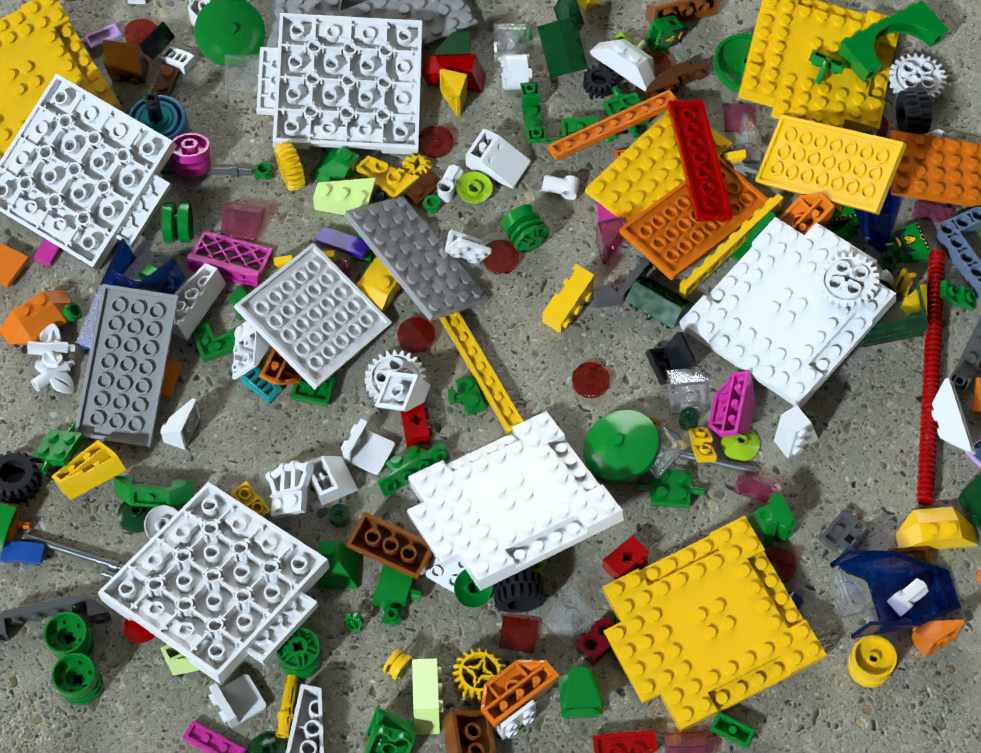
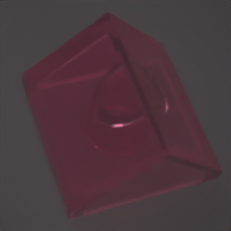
(241, 220)
(608, 237)
(685, 742)

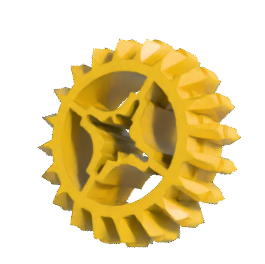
(290, 166)
(465, 668)

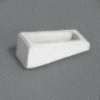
(185, 66)

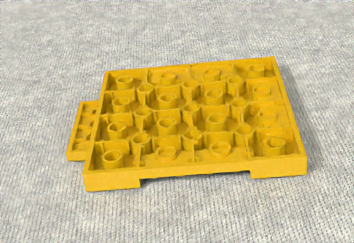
(32, 50)
(784, 79)
(708, 626)

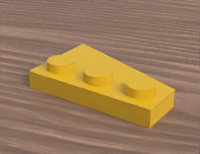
(388, 179)

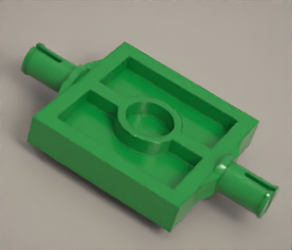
(620, 103)
(57, 448)
(671, 489)

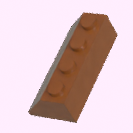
(683, 9)
(391, 546)
(468, 732)

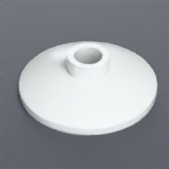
(158, 514)

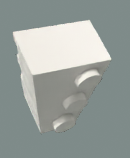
(794, 432)

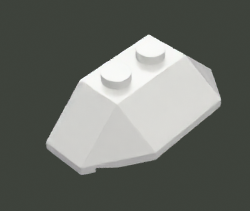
(626, 60)
(951, 418)

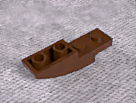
(675, 76)

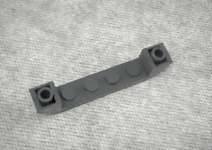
(608, 297)
(968, 361)
(36, 612)

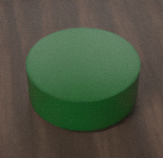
(432, 204)
(72, 312)

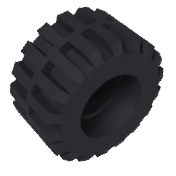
(913, 111)
(27, 485)
(520, 592)

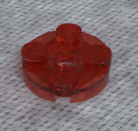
(784, 559)

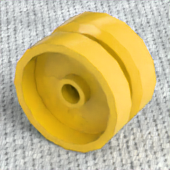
(872, 661)

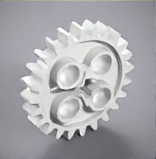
(916, 74)
(848, 281)
(383, 365)

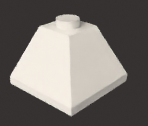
(402, 391)
(181, 425)

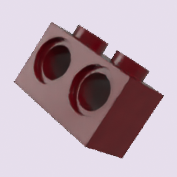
(594, 637)

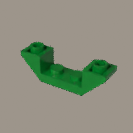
(531, 112)
(153, 496)

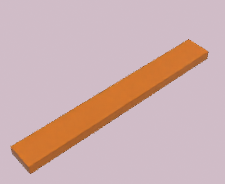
(610, 126)

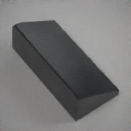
(157, 40)

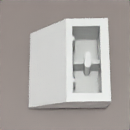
(331, 479)

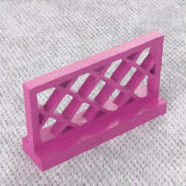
(239, 274)

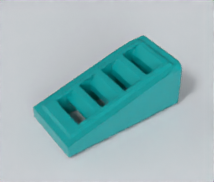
(249, 381)

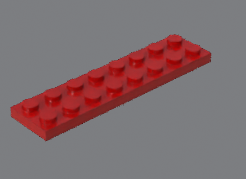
(699, 160)

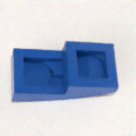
(25, 552)

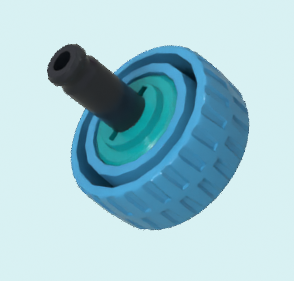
(161, 114)

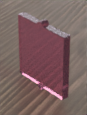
(733, 116)

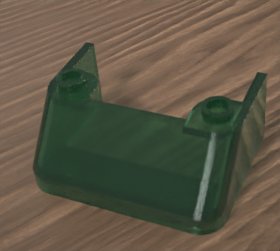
(913, 326)

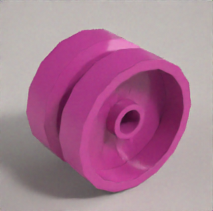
(191, 155)

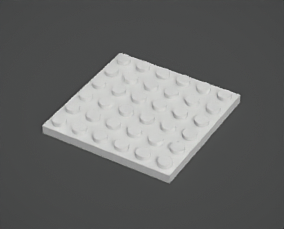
(313, 315)

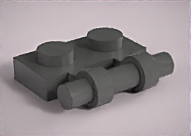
(840, 529)

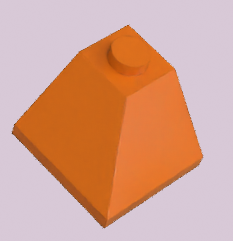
(935, 635)

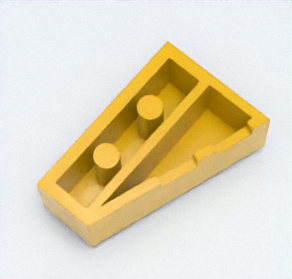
(569, 300)
(88, 470)

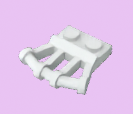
(288, 500)

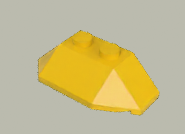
(379, 285)
(936, 529)

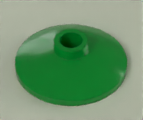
(473, 597)

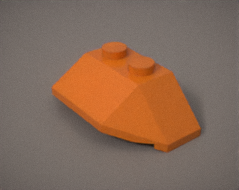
(807, 211)
(34, 316)
(279, 371)
(515, 688)

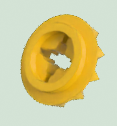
(423, 168)

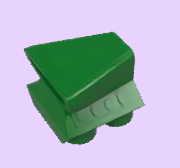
(772, 521)
(580, 694)
(389, 733)

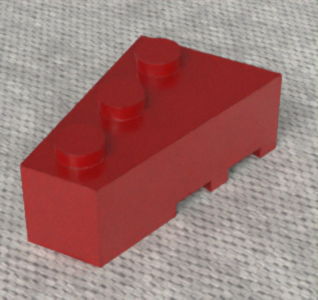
(464, 64)

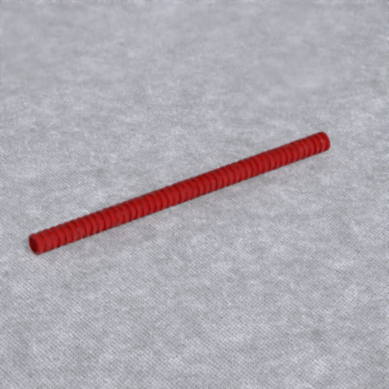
(931, 381)

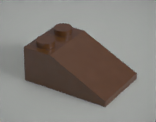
(125, 62)

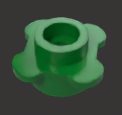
(263, 166)
(396, 619)
(354, 622)

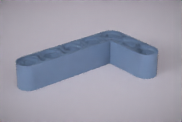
(955, 237)

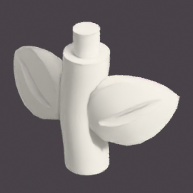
(50, 346)
(55, 376)

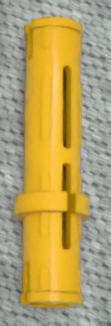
(286, 714)

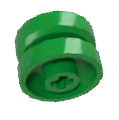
(177, 222)

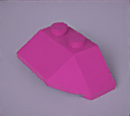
(733, 405)

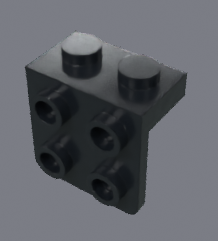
(671, 357)

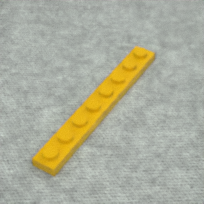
(725, 250)
(482, 371)

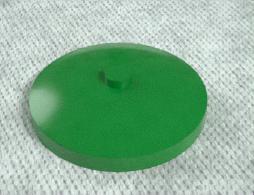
(228, 28)
(731, 59)
(621, 446)

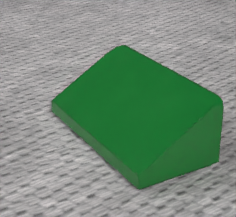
(732, 730)

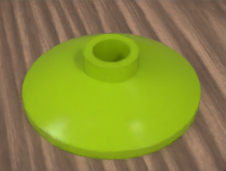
(474, 181)
(741, 451)

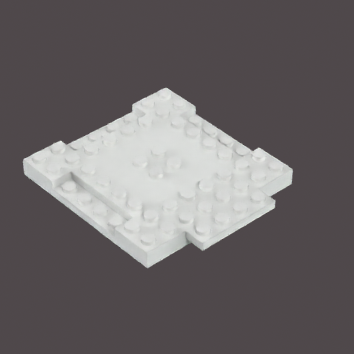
(343, 83)
(83, 173)
(773, 319)
(510, 503)
(218, 584)

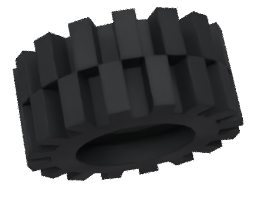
(599, 89)

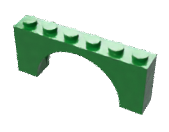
(914, 20)

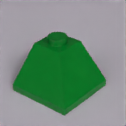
(336, 165)
(343, 565)

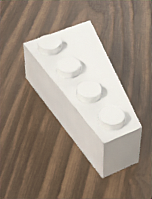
(196, 299)
(307, 723)

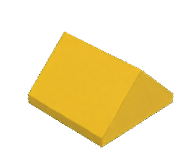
(454, 89)

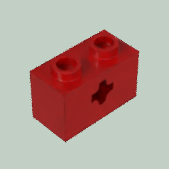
(416, 433)
(629, 550)

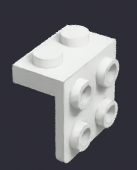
(466, 247)
(366, 448)
(444, 575)
(237, 700)
(510, 727)

